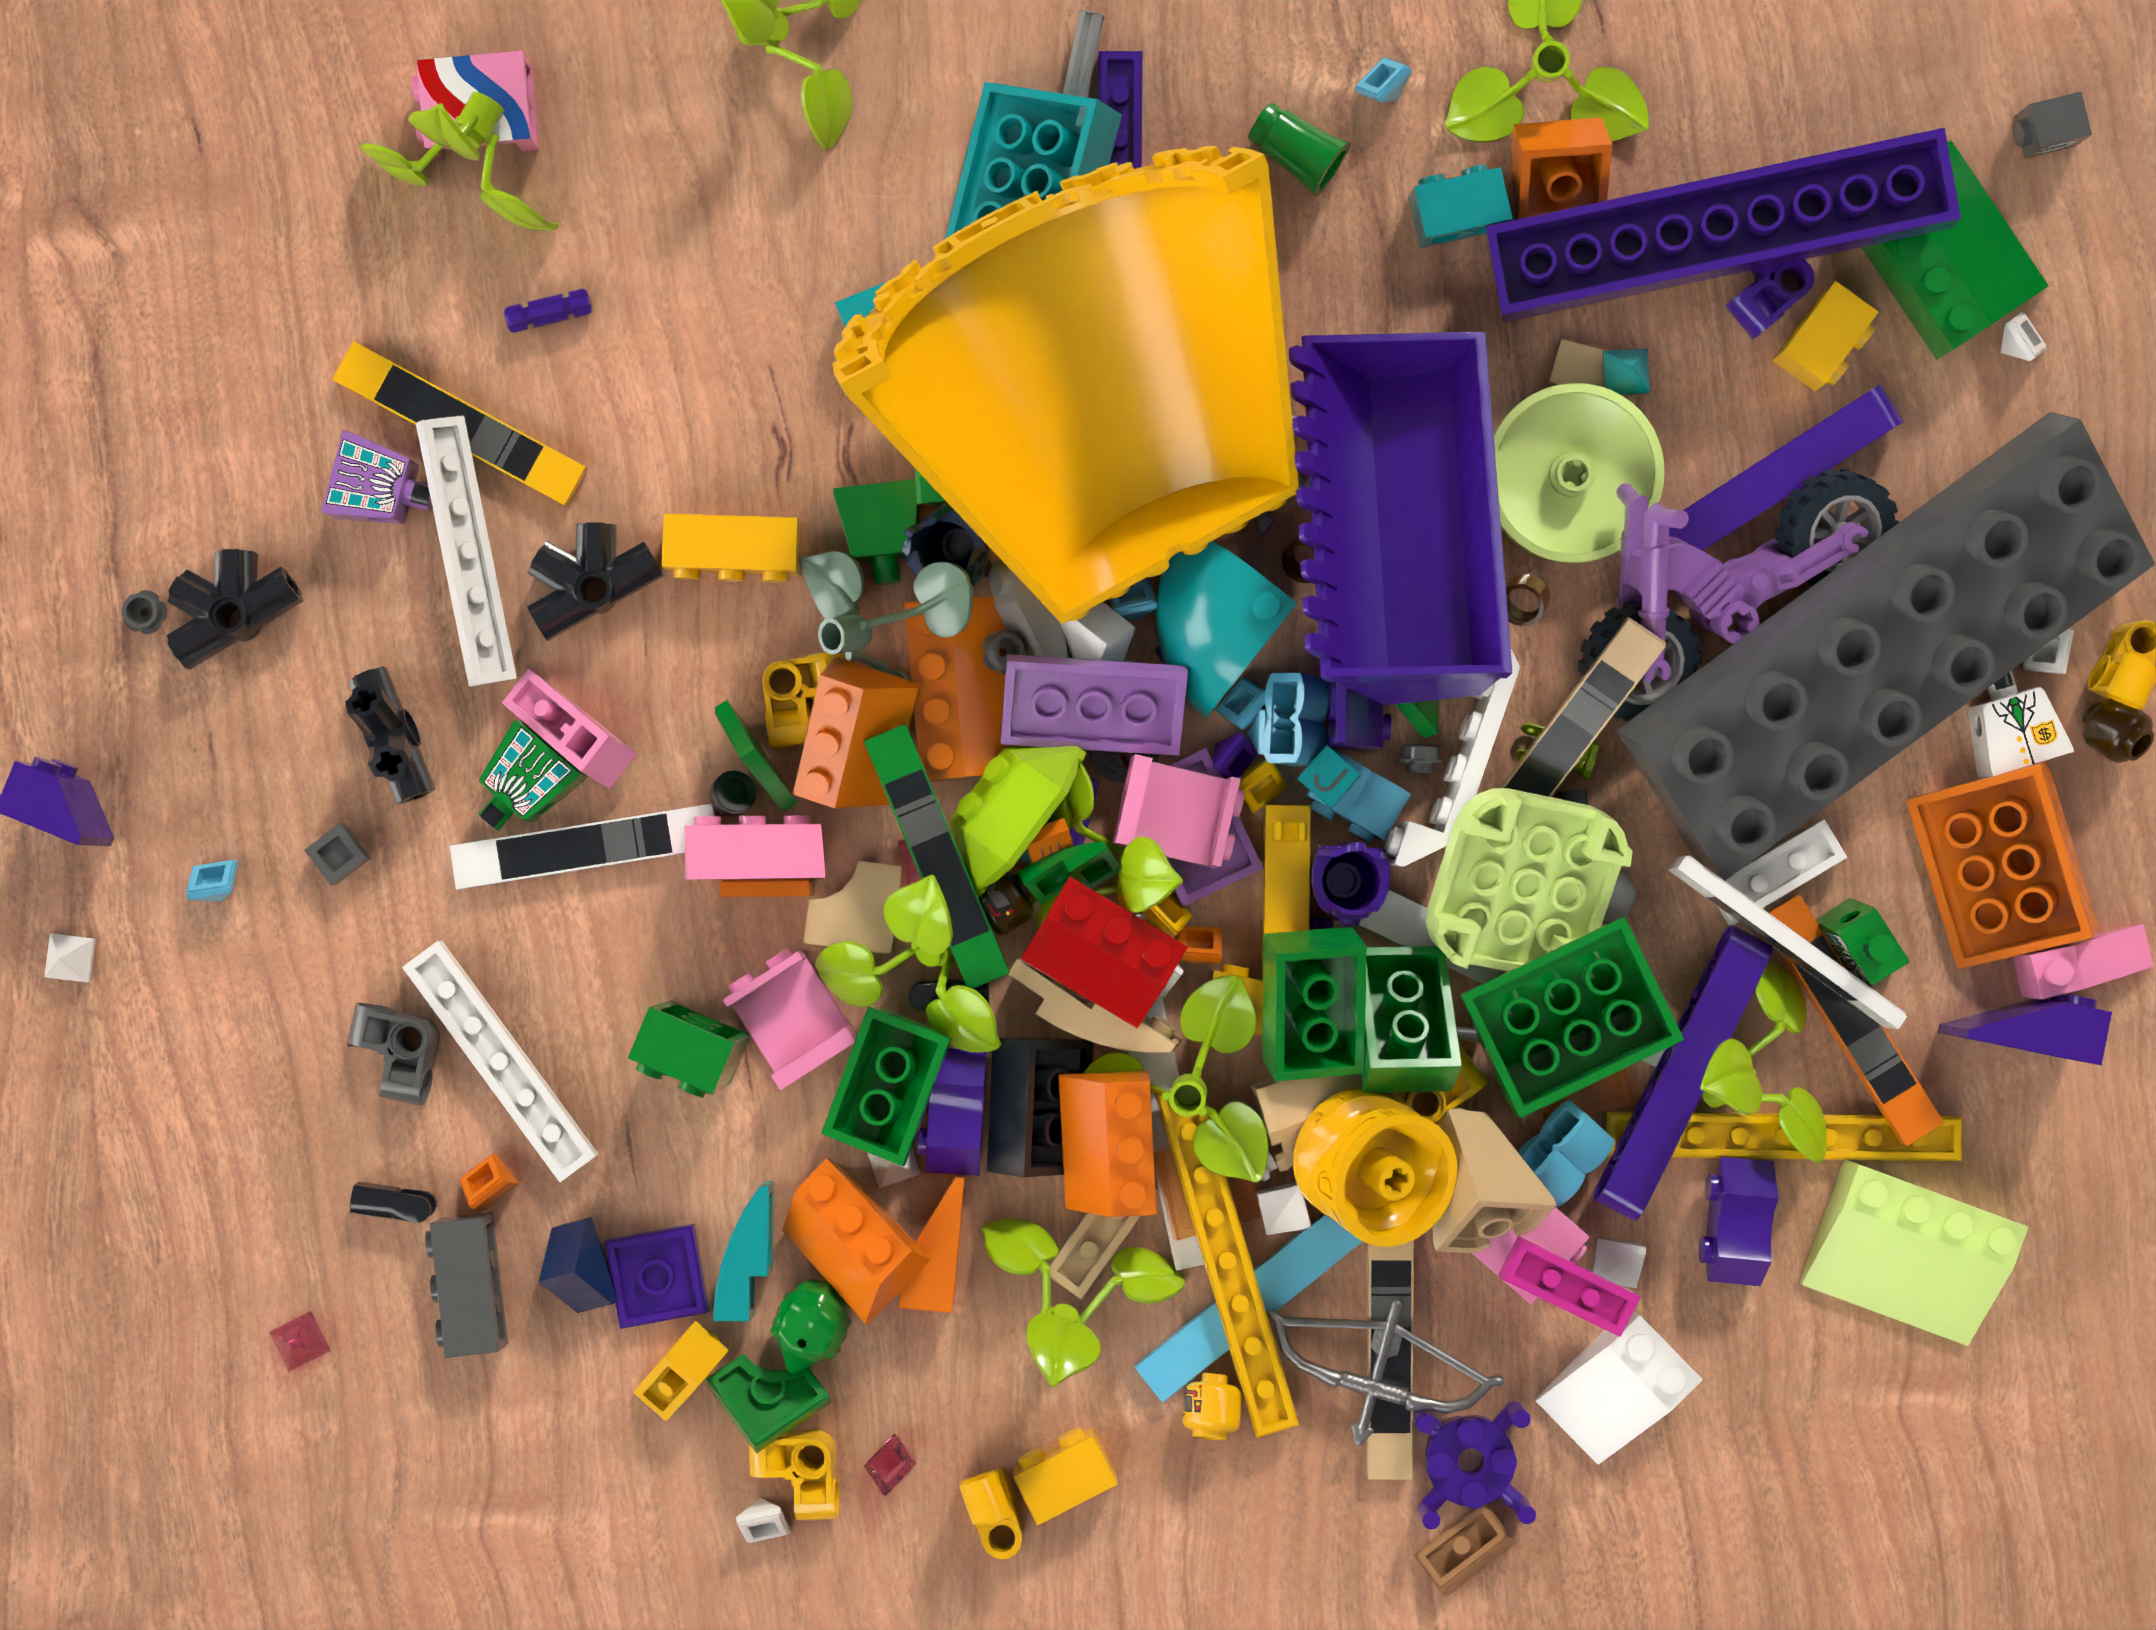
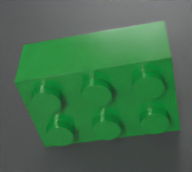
(1313, 1003)
(1409, 1022)
(688, 1048)

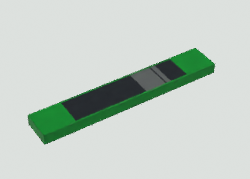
(936, 852)

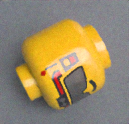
(1212, 1407)

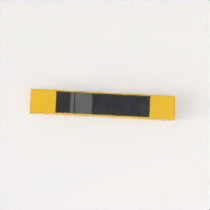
(488, 436)

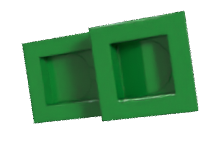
(1086, 863)

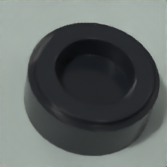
(732, 793)

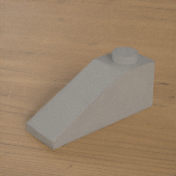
(1026, 615)

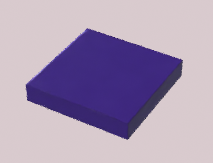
(657, 1276)

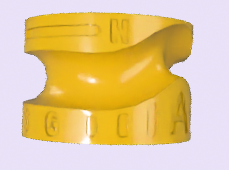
(1375, 1167)

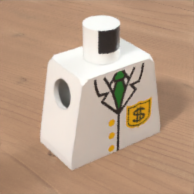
(2015, 729)

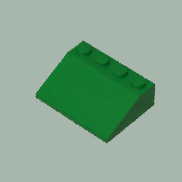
(1960, 276)
(1571, 1018)

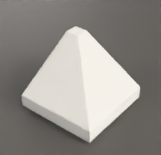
(1619, 1261)

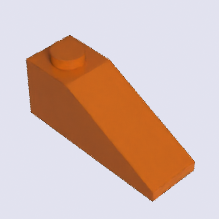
(940, 1239)

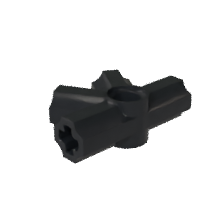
(571, 576)
(213, 605)
(389, 735)

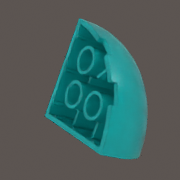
(1215, 620)

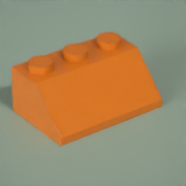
(849, 708)
(1108, 1143)
(852, 1239)

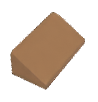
(1464, 1549)

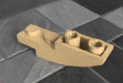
(1089, 1021)

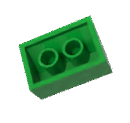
(886, 1085)

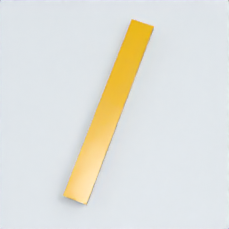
(1763, 1137)
(1231, 1279)

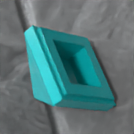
(1626, 371)

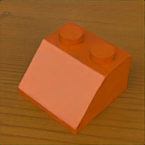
(1559, 165)

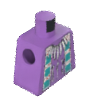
(373, 483)

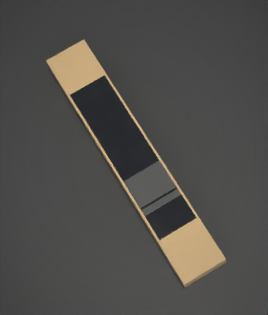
(1586, 710)
(1391, 1444)

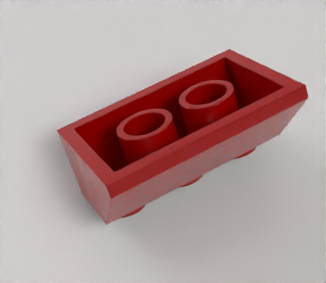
(1104, 952)

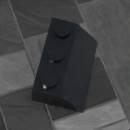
(1026, 1103)

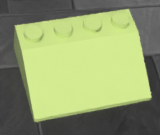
(1911, 1253)

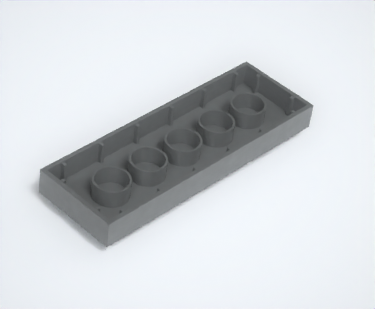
(1888, 645)

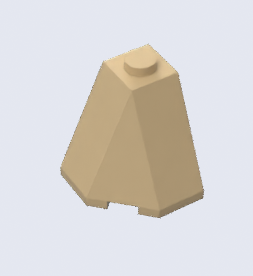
(1287, 1106)
(1492, 1187)

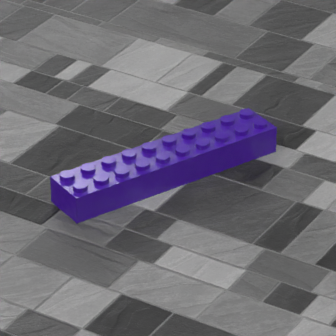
(1724, 225)

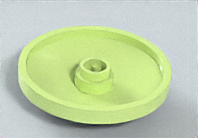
(1562, 466)

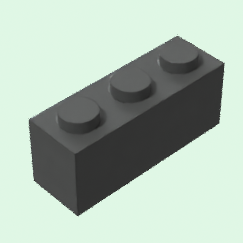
(467, 1285)

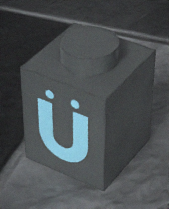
(2051, 125)

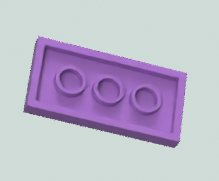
(1093, 704)

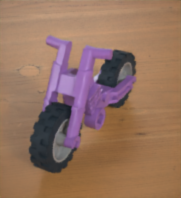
(1717, 591)

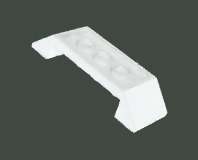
(1464, 773)

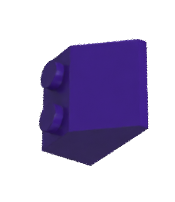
(55, 801)

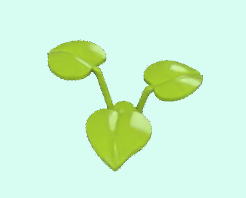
(825, 94)
(1486, 105)
(462, 136)
(1145, 871)
(920, 917)
(1223, 1018)
(1733, 1079)
(1058, 1334)

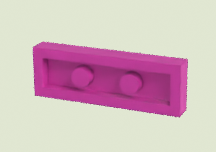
(1569, 1286)

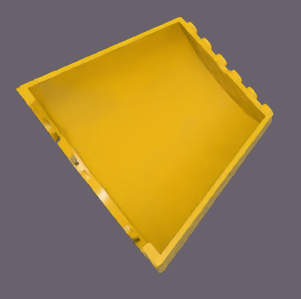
(1093, 371)

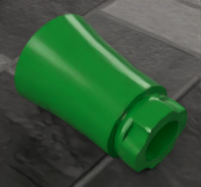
(1299, 147)

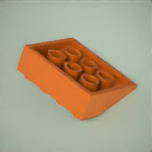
(958, 695)
(2003, 866)

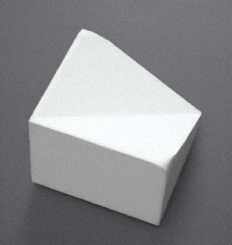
(1283, 1209)

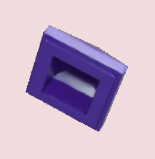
(1233, 756)

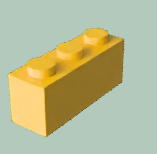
(731, 546)

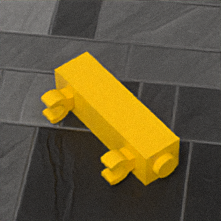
(1285, 869)

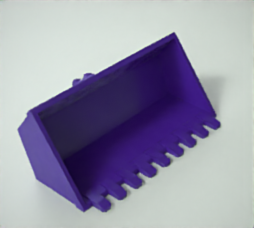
(1402, 514)

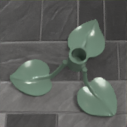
(839, 584)

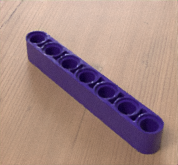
(1787, 468)
(1677, 1078)

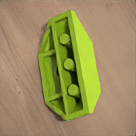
(1011, 807)

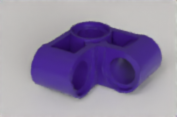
(1767, 299)

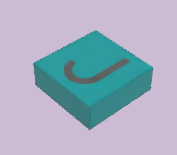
(1329, 777)

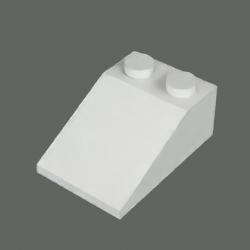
(1618, 1388)

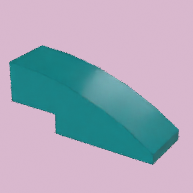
(746, 1256)

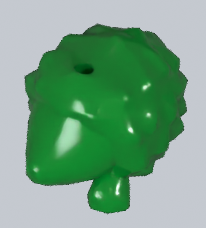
(810, 1324)

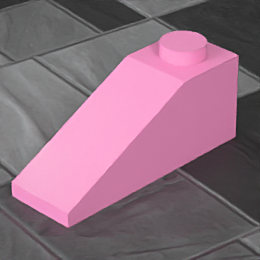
(569, 729)
(2083, 963)

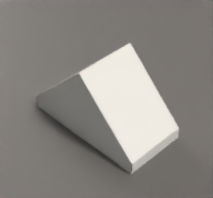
(1099, 635)

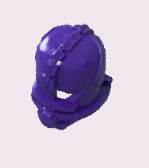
(1350, 881)

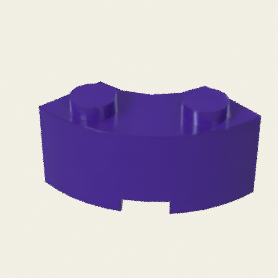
(956, 1115)
(1739, 1221)

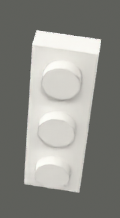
(1787, 865)

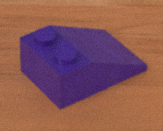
(1355, 720)
(2058, 1028)

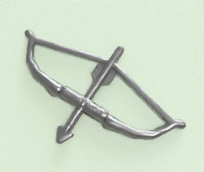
(1386, 1344)

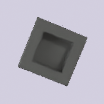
(337, 854)

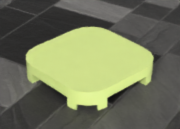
(1523, 878)

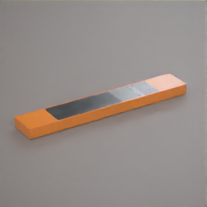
(1861, 1038)

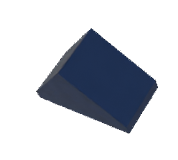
(576, 1267)

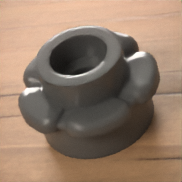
(135, 604)
(1008, 642)
(1420, 757)

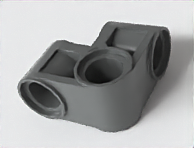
(406, 1070)

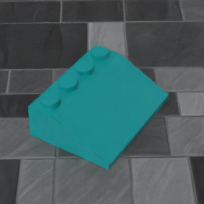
(1027, 145)

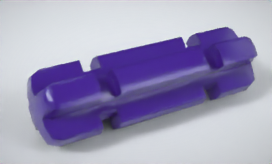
(548, 310)

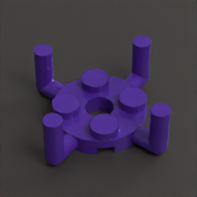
(1486, 1482)

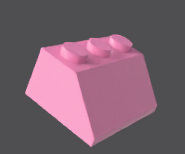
(753, 848)

